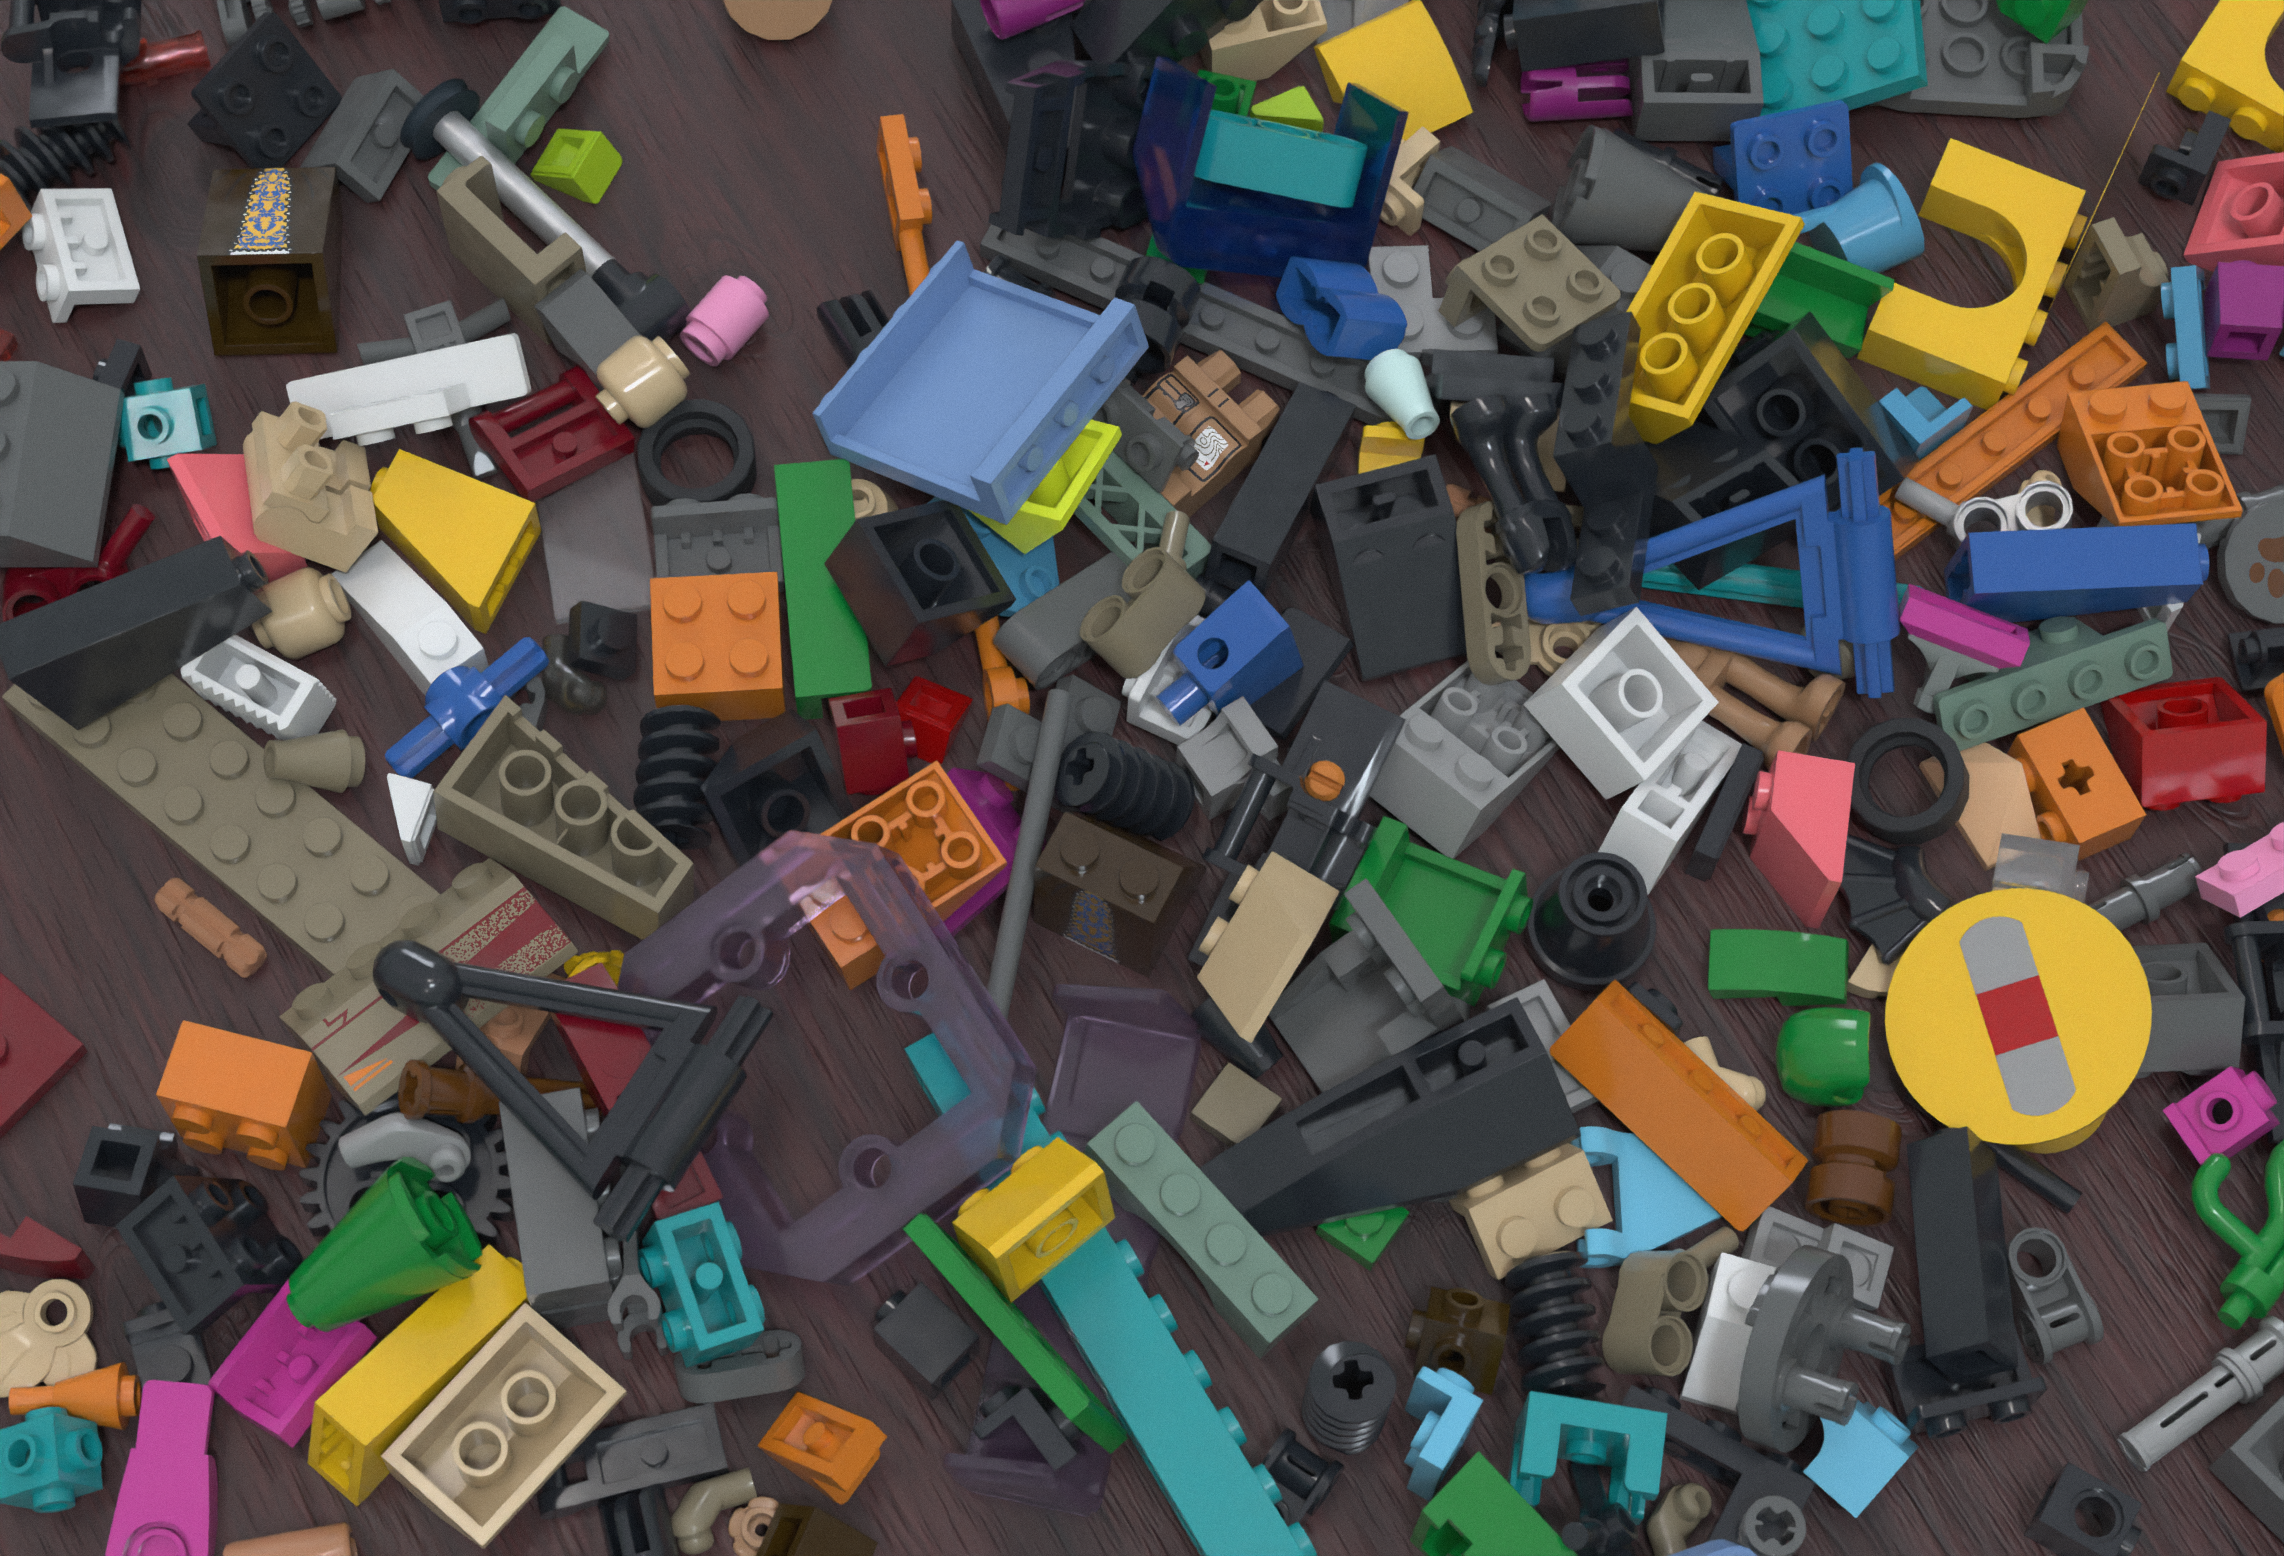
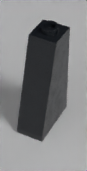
(132, 630)

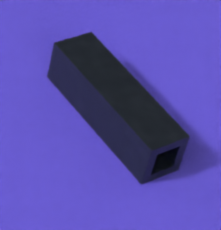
(1280, 489)
(1961, 1255)

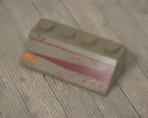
(477, 921)

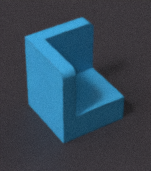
(1924, 419)

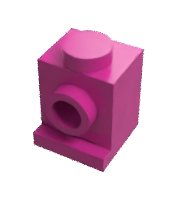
(2250, 1117)

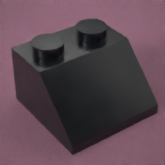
(917, 579)

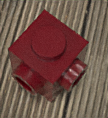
(871, 741)

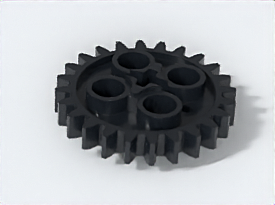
(341, 1187)

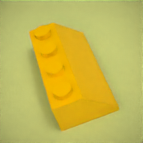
(1700, 306)

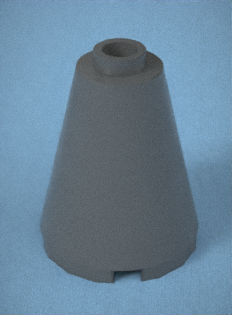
(1618, 195)

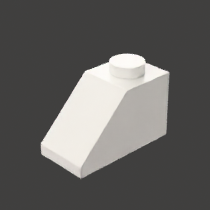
(1721, 1333)

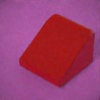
(935, 716)

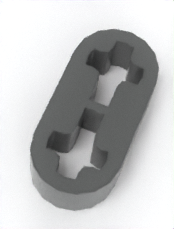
(768, 1366)

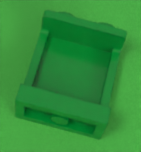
(1445, 907)

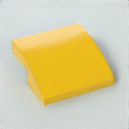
(1401, 61)

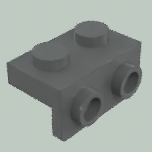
(718, 537)

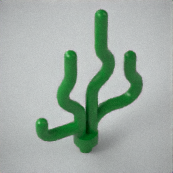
(2259, 1274)

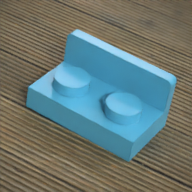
(1447, 1415)

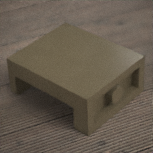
(495, 252)

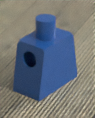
(1231, 654)

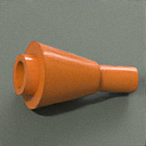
(98, 1396)

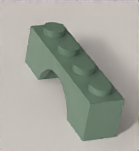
(1236, 1266)

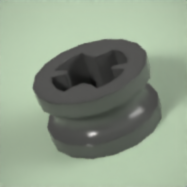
(1773, 1508)

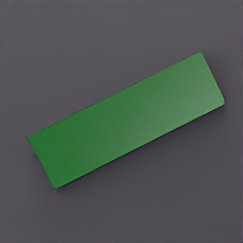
(825, 635)

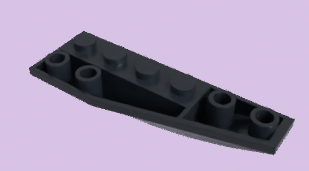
(1404, 1129)

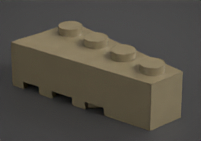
(560, 826)

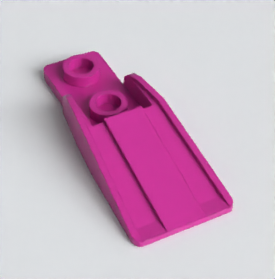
(169, 1479)

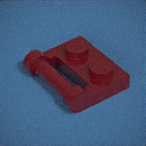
(558, 448)

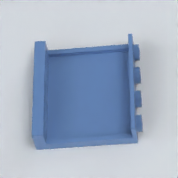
(978, 387)

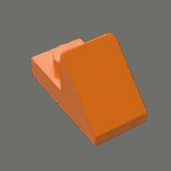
(824, 1445)

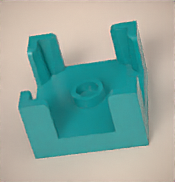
(1589, 1434)

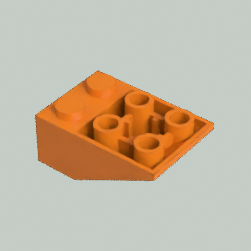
(2145, 456)
(938, 842)

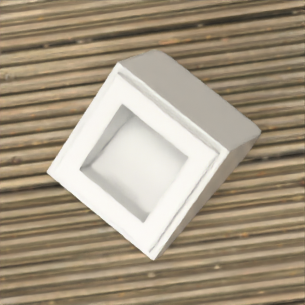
(414, 814)

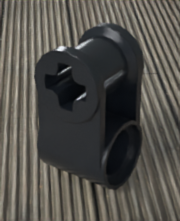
(1300, 1477)

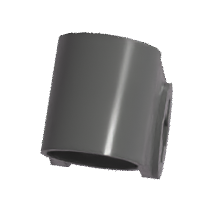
(2050, 1299)

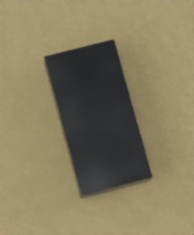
(1725, 813)

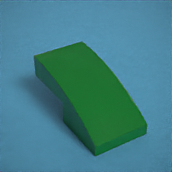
(1778, 964)

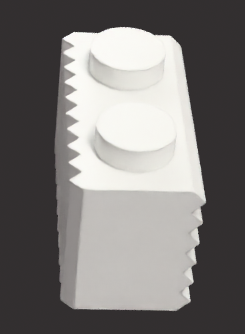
(260, 689)

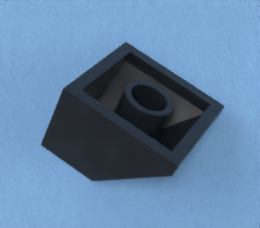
(774, 784)

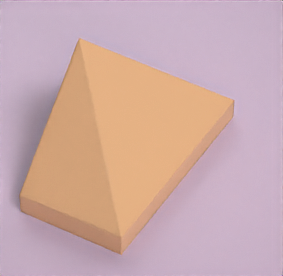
(1996, 801)

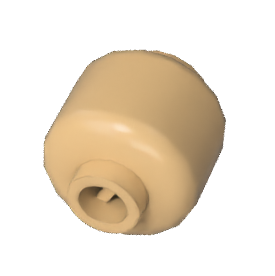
(642, 381)
(305, 613)

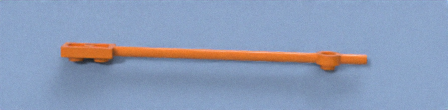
(908, 212)

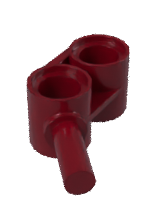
(60, 582)

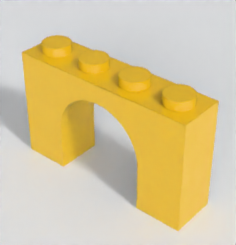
(2229, 71)
(1977, 349)

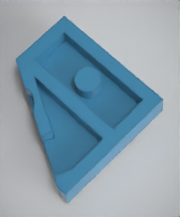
(2184, 302)

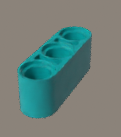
(1280, 159)

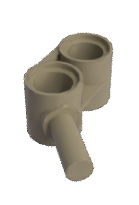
(1161, 604)
(1651, 1293)

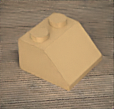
(1263, 941)

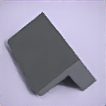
(366, 132)
(1474, 199)

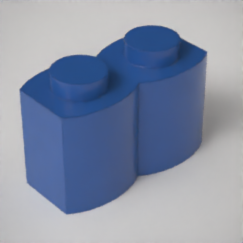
(1340, 308)

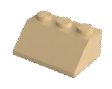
(502, 1426)

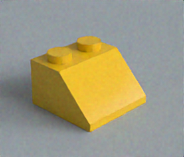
(1034, 1216)

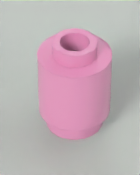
(725, 319)

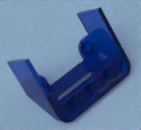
(1243, 228)

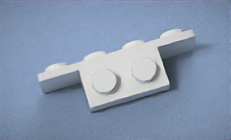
(415, 389)

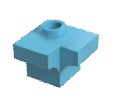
(1860, 1456)

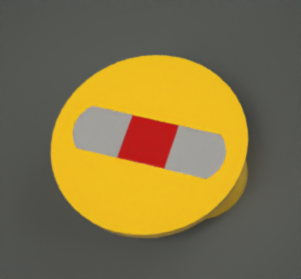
(2019, 1018)

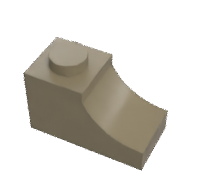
(2115, 276)

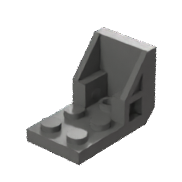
(1362, 997)

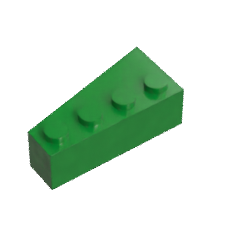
(1483, 1517)

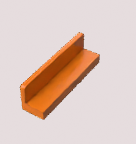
(1678, 1106)

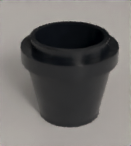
(1586, 945)

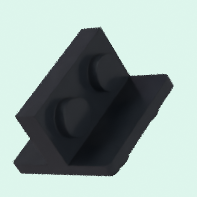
(263, 96)

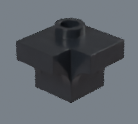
(123, 1169)

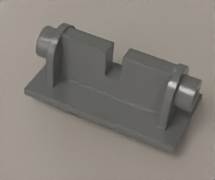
(1146, 443)

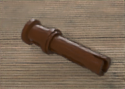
(461, 1092)

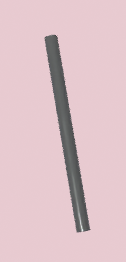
(1029, 848)

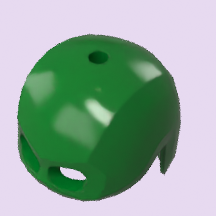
(1824, 1054)

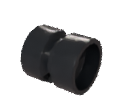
(1165, 303)

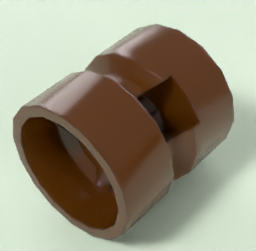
(1854, 1158)

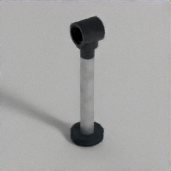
(443, 123)

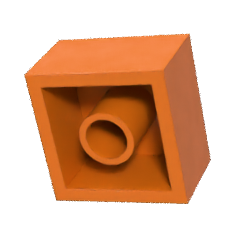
(719, 644)
(243, 1096)

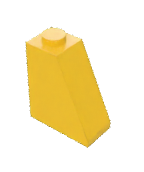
(456, 532)

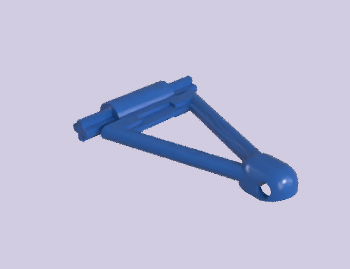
(1843, 573)

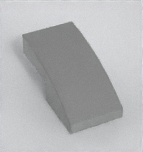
(1779, 1234)

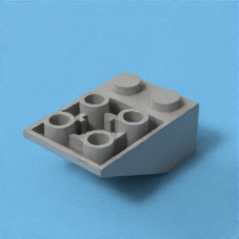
(1462, 759)

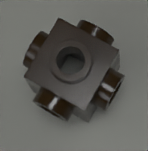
(1460, 1334)

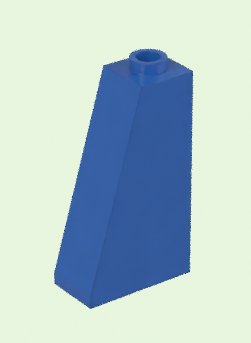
(2076, 570)

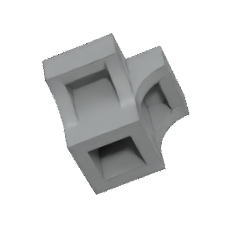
(1220, 758)

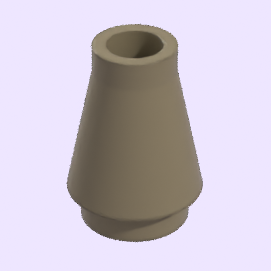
(317, 760)

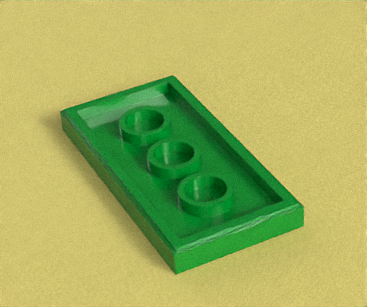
(1017, 1334)

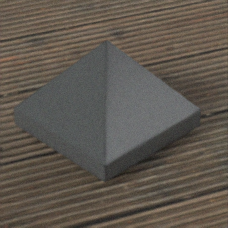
(2226, 419)

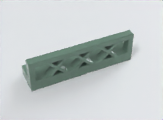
(1139, 513)

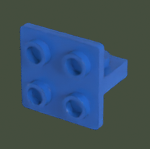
(1789, 158)

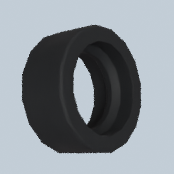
(697, 418)
(1927, 824)

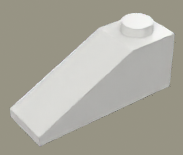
(409, 616)
(1671, 802)

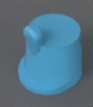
(1868, 225)

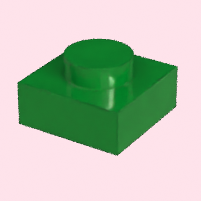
(1364, 1236)

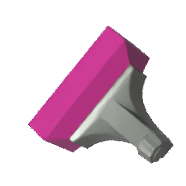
(1957, 641)

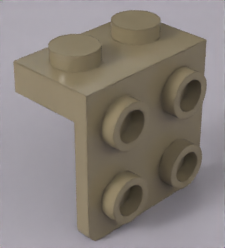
(1532, 284)

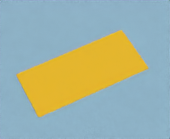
(2104, 191)

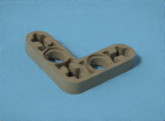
(1513, 634)

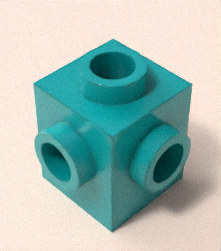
(184, 421)
(49, 1461)

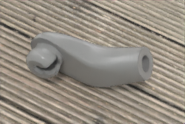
(399, 1137)

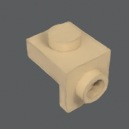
(1402, 203)

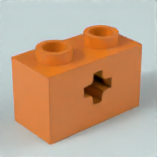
(2076, 785)

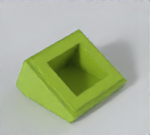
(1290, 108)
(578, 164)

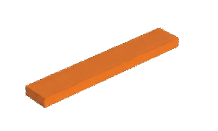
(2011, 430)

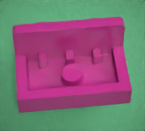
(285, 1368)

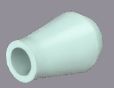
(1400, 389)

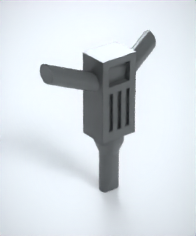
(437, 329)

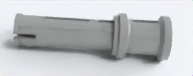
(2234, 1378)

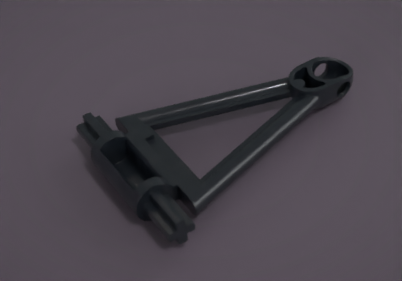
(660, 1113)

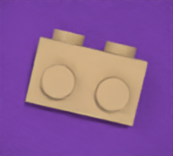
(1533, 1209)

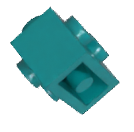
(702, 1285)

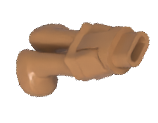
(1803, 708)

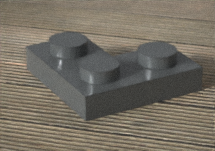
(1013, 735)

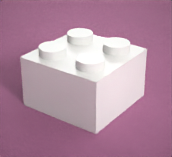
(1621, 703)

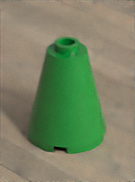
(385, 1251)

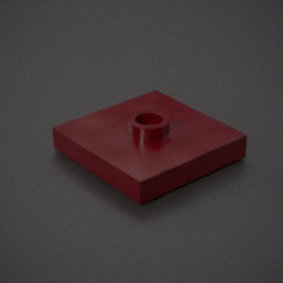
(32, 1053)

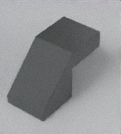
(584, 322)

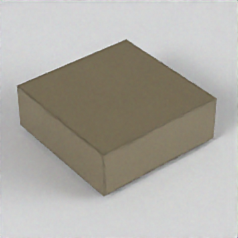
(1235, 1106)

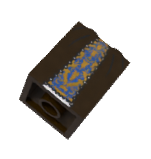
(272, 260)
(1112, 890)

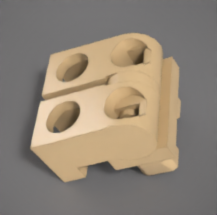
(307, 494)

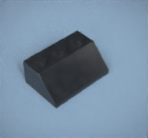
(1807, 407)

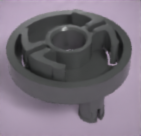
(1797, 1345)

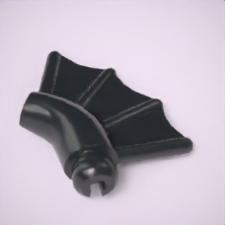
(1889, 894)

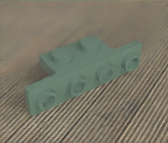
(534, 87)
(2061, 672)

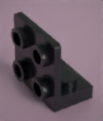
(207, 1247)

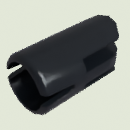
(852, 323)
(638, 1524)

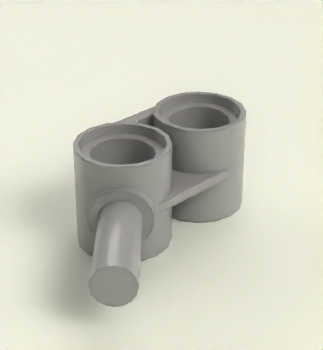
(2005, 513)

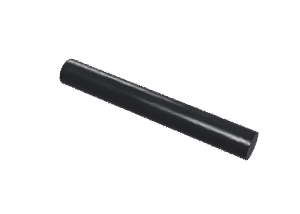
(2025, 1170)

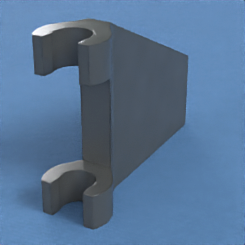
(638, 1297)

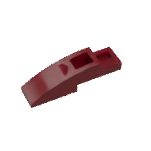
(606, 1061)

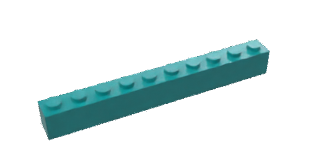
(1143, 1373)

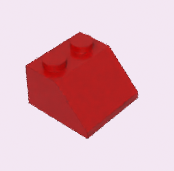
(2187, 742)

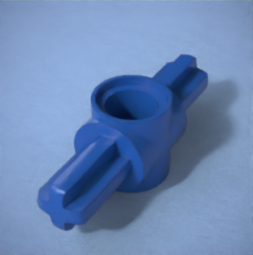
(461, 703)

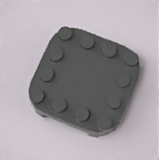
(1991, 65)

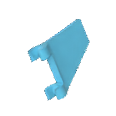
(1649, 1199)

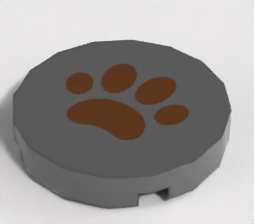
(2253, 562)

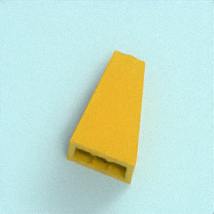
(406, 1372)

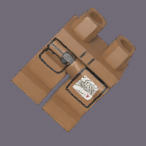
(1223, 432)

